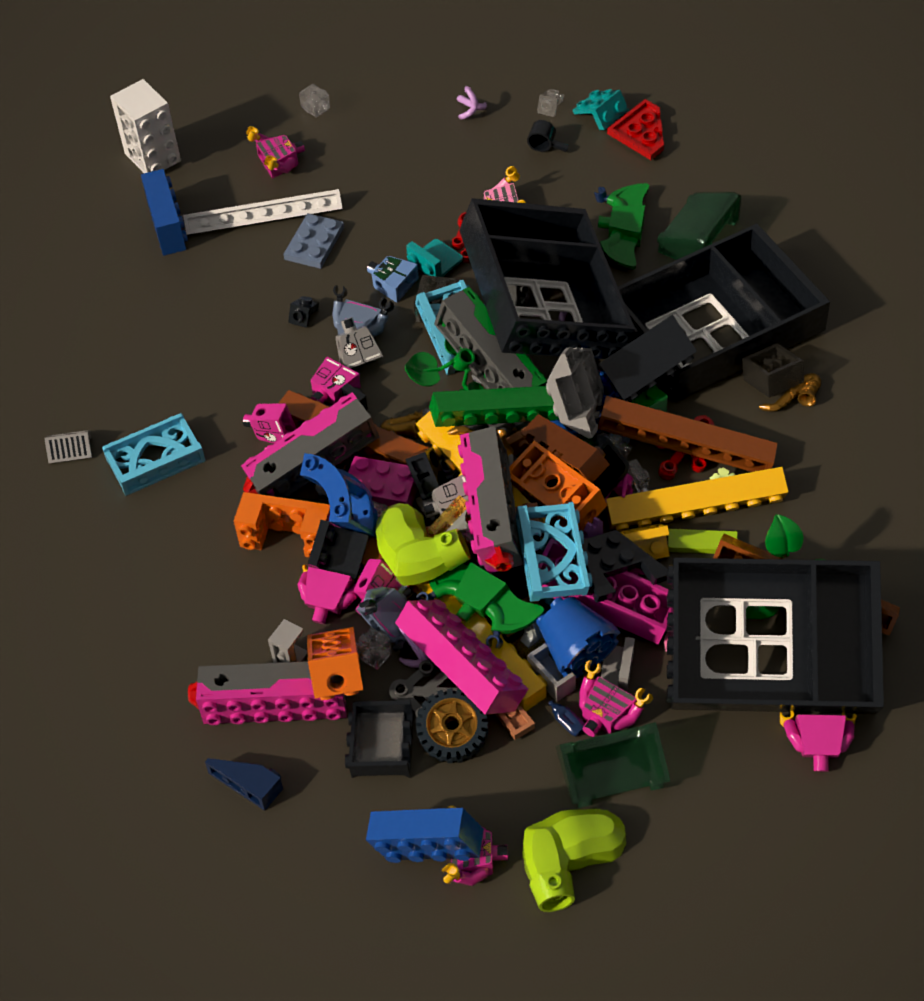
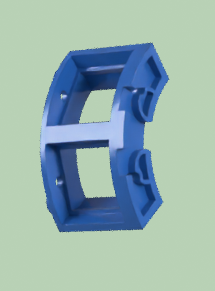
(340, 485)

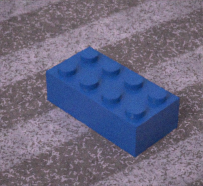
(164, 211)
(425, 834)

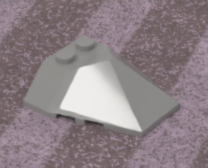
(576, 390)

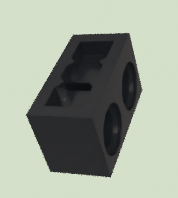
(426, 471)

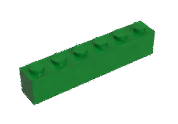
(491, 406)

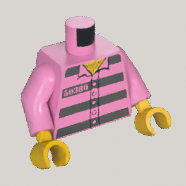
(505, 189)

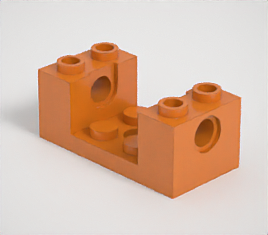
(538, 466)
(264, 512)
(331, 655)

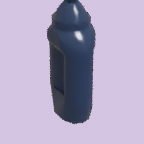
(567, 718)

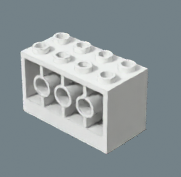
(145, 127)

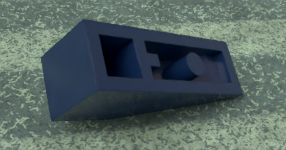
(247, 779)

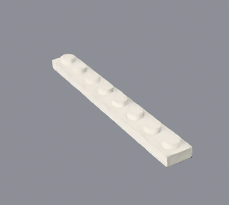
(262, 211)

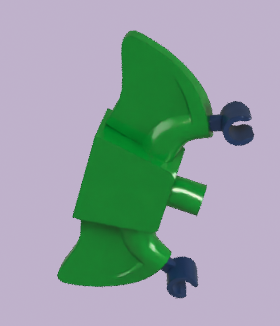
(624, 224)
(486, 596)

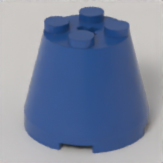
(576, 635)

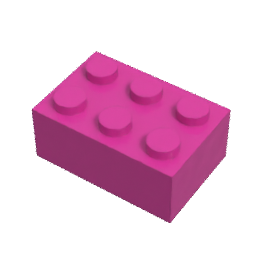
(386, 481)

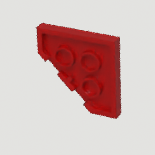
(640, 130)

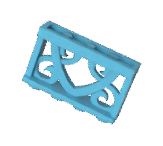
(428, 314)
(158, 434)
(534, 575)

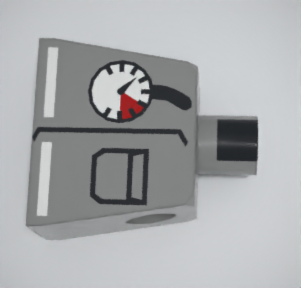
(356, 345)
(444, 496)

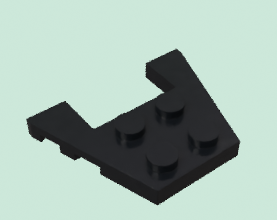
(616, 554)

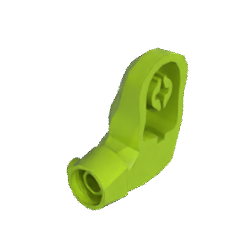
(410, 550)
(567, 844)

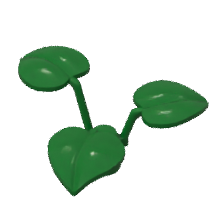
(424, 371)
(781, 539)

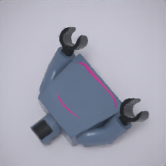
(362, 314)
(381, 610)

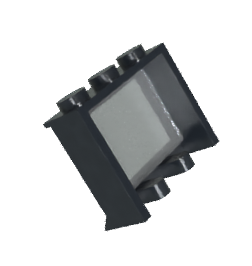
(380, 738)

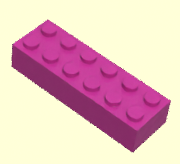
(636, 604)
(462, 656)

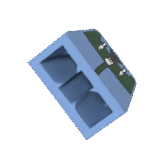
(393, 276)

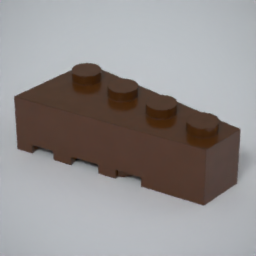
(573, 451)

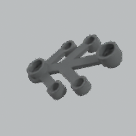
(419, 691)

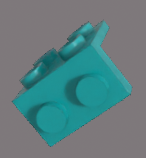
(604, 106)
(434, 258)

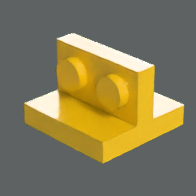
(650, 539)

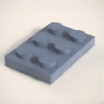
(313, 240)

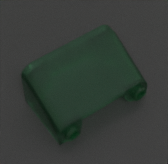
(699, 223)
(613, 764)

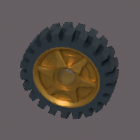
(446, 743)

